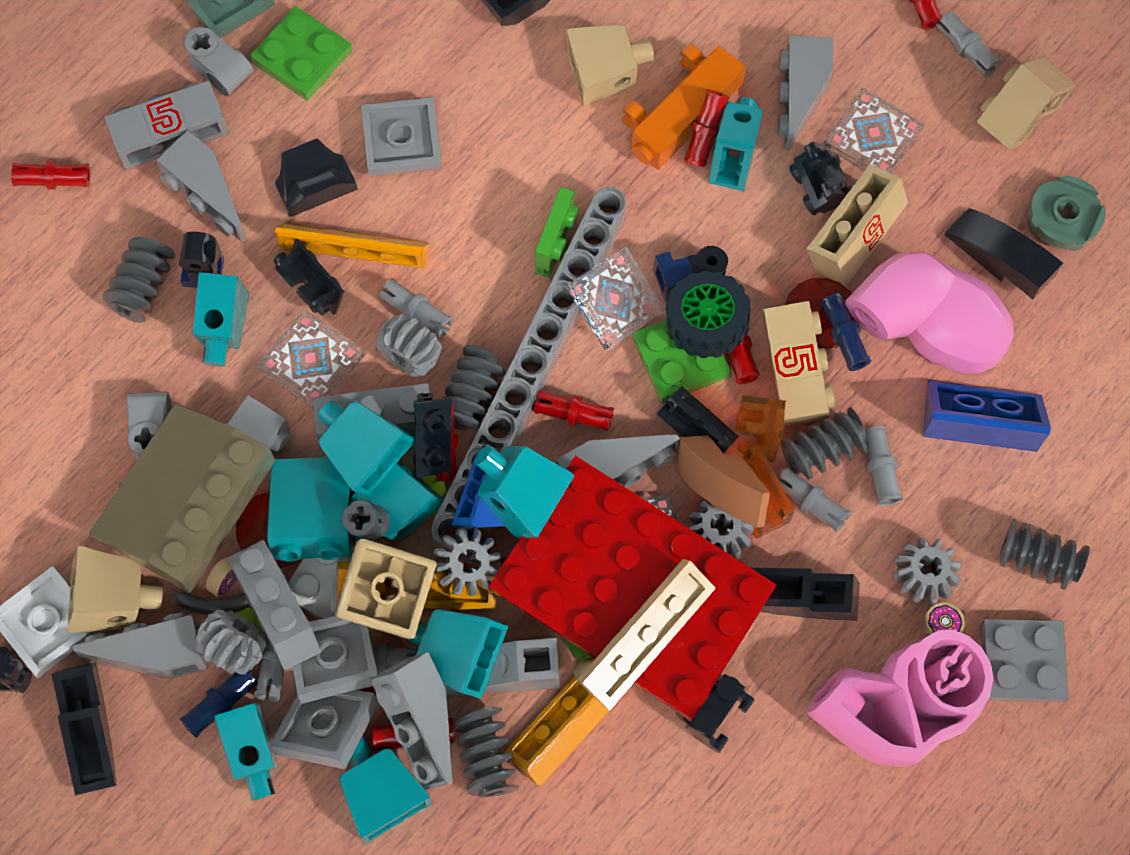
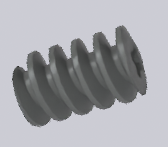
(135, 277)
(470, 385)
(825, 443)
(1043, 554)
(484, 753)

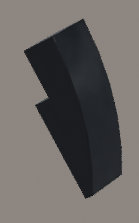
(1004, 251)
(811, 594)
(85, 728)

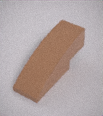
(722, 479)

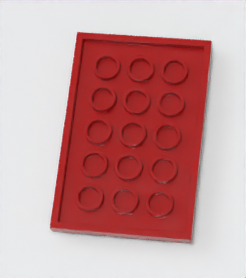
(605, 559)

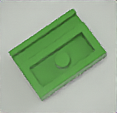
(553, 241)

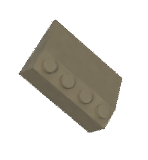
(184, 496)

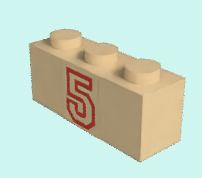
(857, 225)
(798, 362)

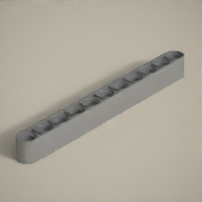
(537, 350)

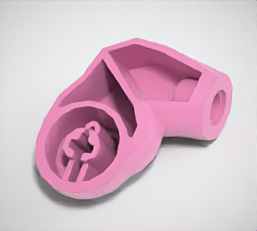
(940, 309)
(912, 705)

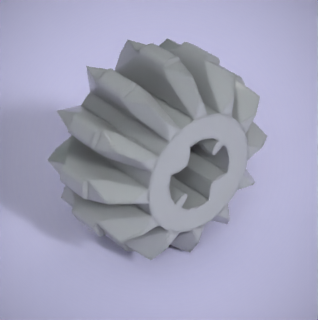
(409, 345)
(736, 530)
(478, 556)
(930, 584)
(230, 642)

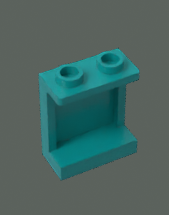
(307, 510)

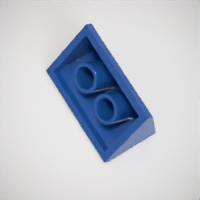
(985, 416)

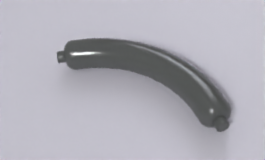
(209, 606)

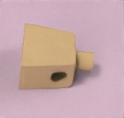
(604, 60)
(107, 592)

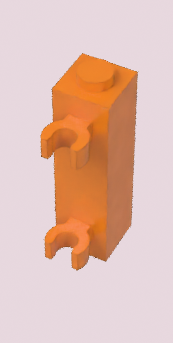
(669, 125)

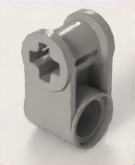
(217, 60)
(145, 416)

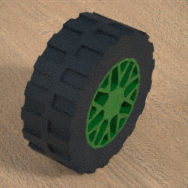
(707, 314)

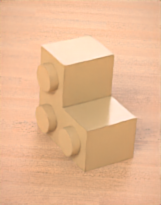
(1027, 97)

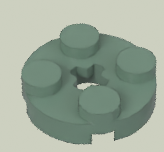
(1061, 232)

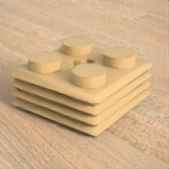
(408, 574)

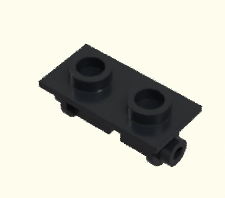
(320, 290)
(692, 418)
(432, 435)

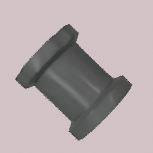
(369, 530)

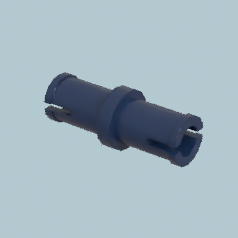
(845, 332)
(217, 702)

